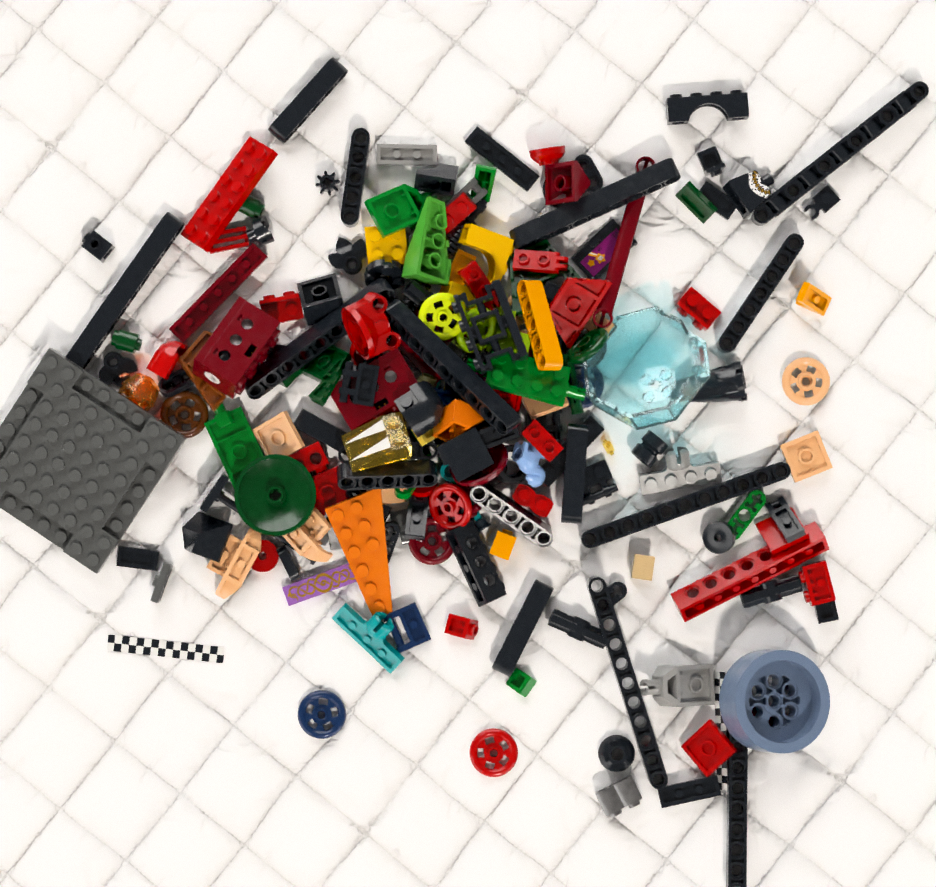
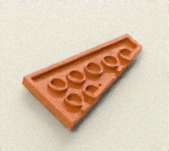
(362, 536)

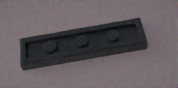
(502, 159)

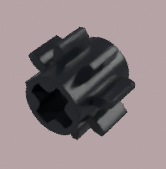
(322, 181)

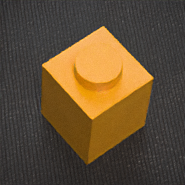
(503, 544)

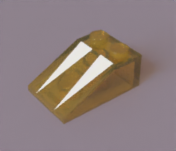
(378, 442)

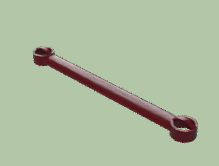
(621, 253)

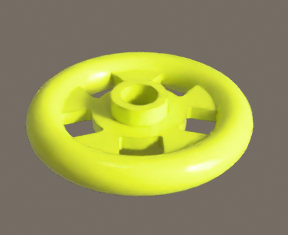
(428, 307)

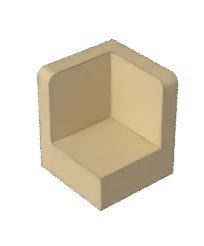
(642, 567)

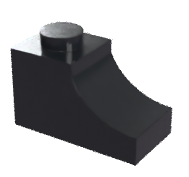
(437, 180)

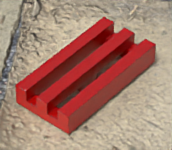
(235, 246)

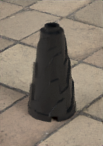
(724, 385)

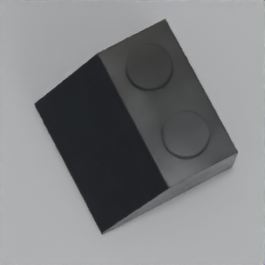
(319, 297)

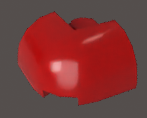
(166, 358)

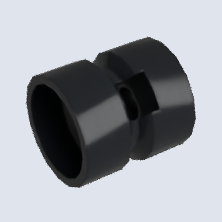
(649, 448)

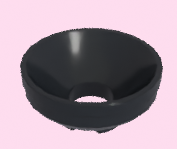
(610, 744)

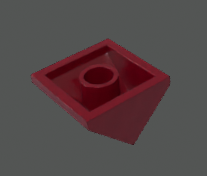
(564, 182)

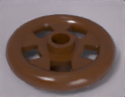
(200, 406)

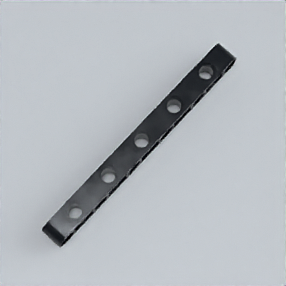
(840, 153)

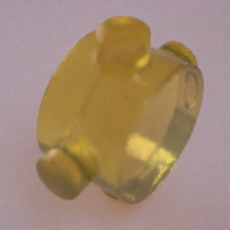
(608, 447)

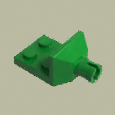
(396, 209)

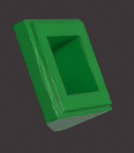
(521, 682)

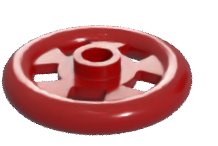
(455, 504)
(479, 762)

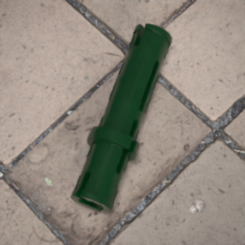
(577, 407)

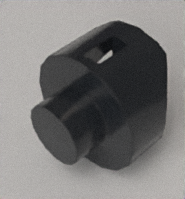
(260, 232)

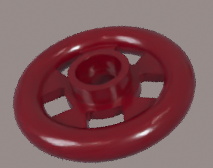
(431, 558)

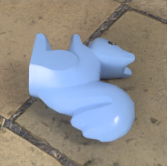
(527, 459)

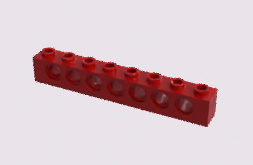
(745, 574)

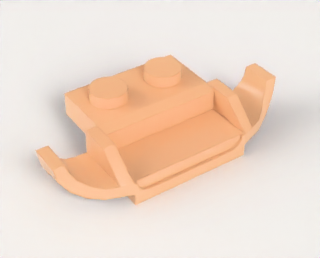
(307, 538)
(236, 562)

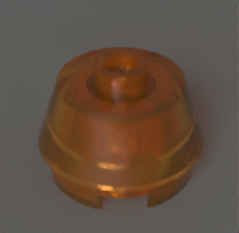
(141, 390)

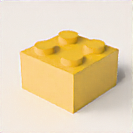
(388, 248)

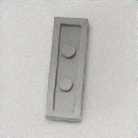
(406, 154)

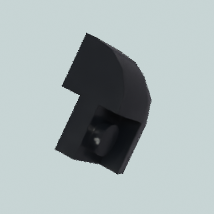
(421, 407)

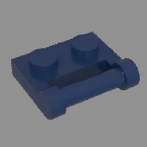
(413, 626)

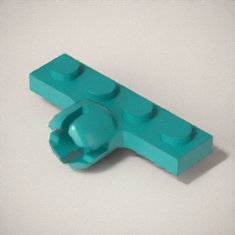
(370, 635)

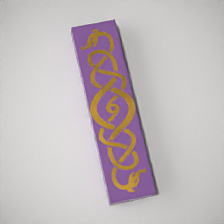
(319, 584)

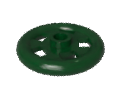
(587, 346)

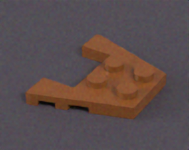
(211, 395)

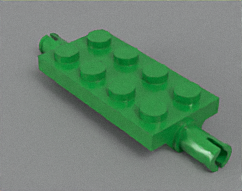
(528, 381)
(233, 440)

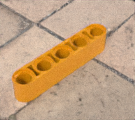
(539, 325)

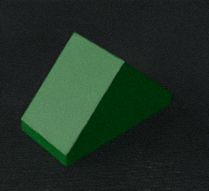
(486, 178)

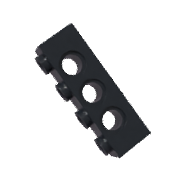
(466, 559)

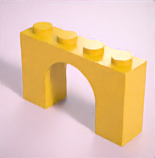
(495, 249)

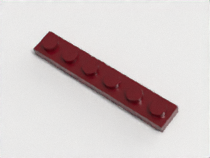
(218, 293)

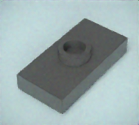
(160, 582)

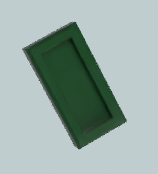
(696, 202)

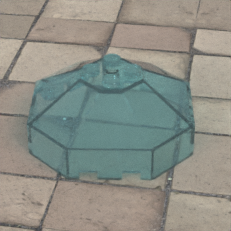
(642, 350)

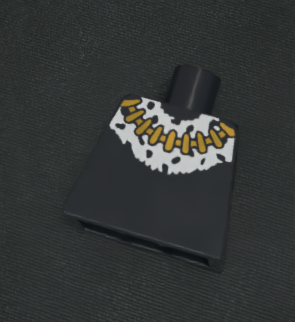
(748, 191)

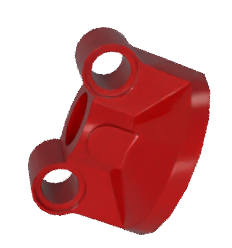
(369, 326)

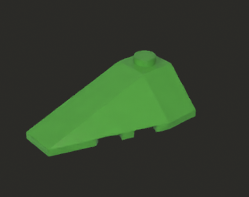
(427, 253)

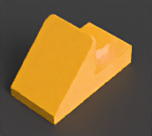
(813, 299)

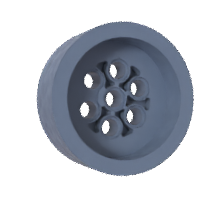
(806, 699)

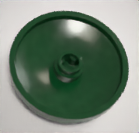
(275, 495)

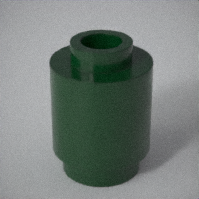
(252, 207)
(126, 341)

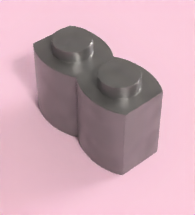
(618, 796)

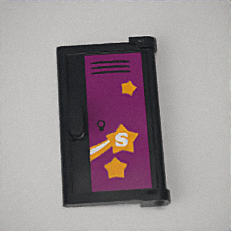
(596, 254)

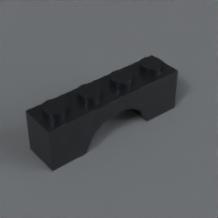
(732, 106)

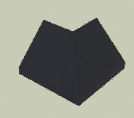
(206, 536)

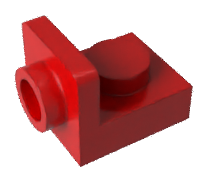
(461, 627)

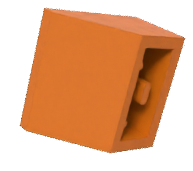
(455, 420)

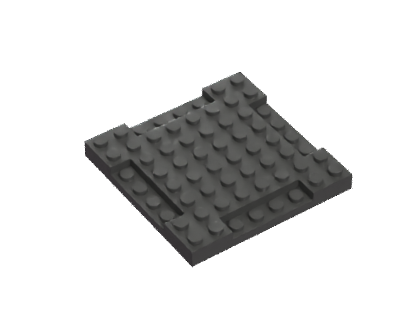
(80, 459)

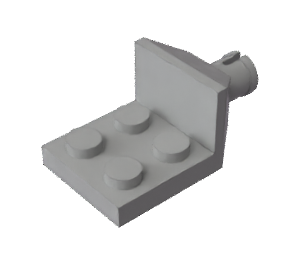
(681, 685)

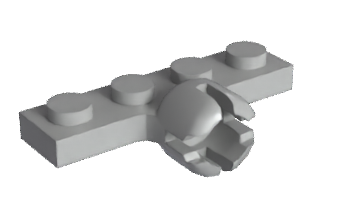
(679, 473)

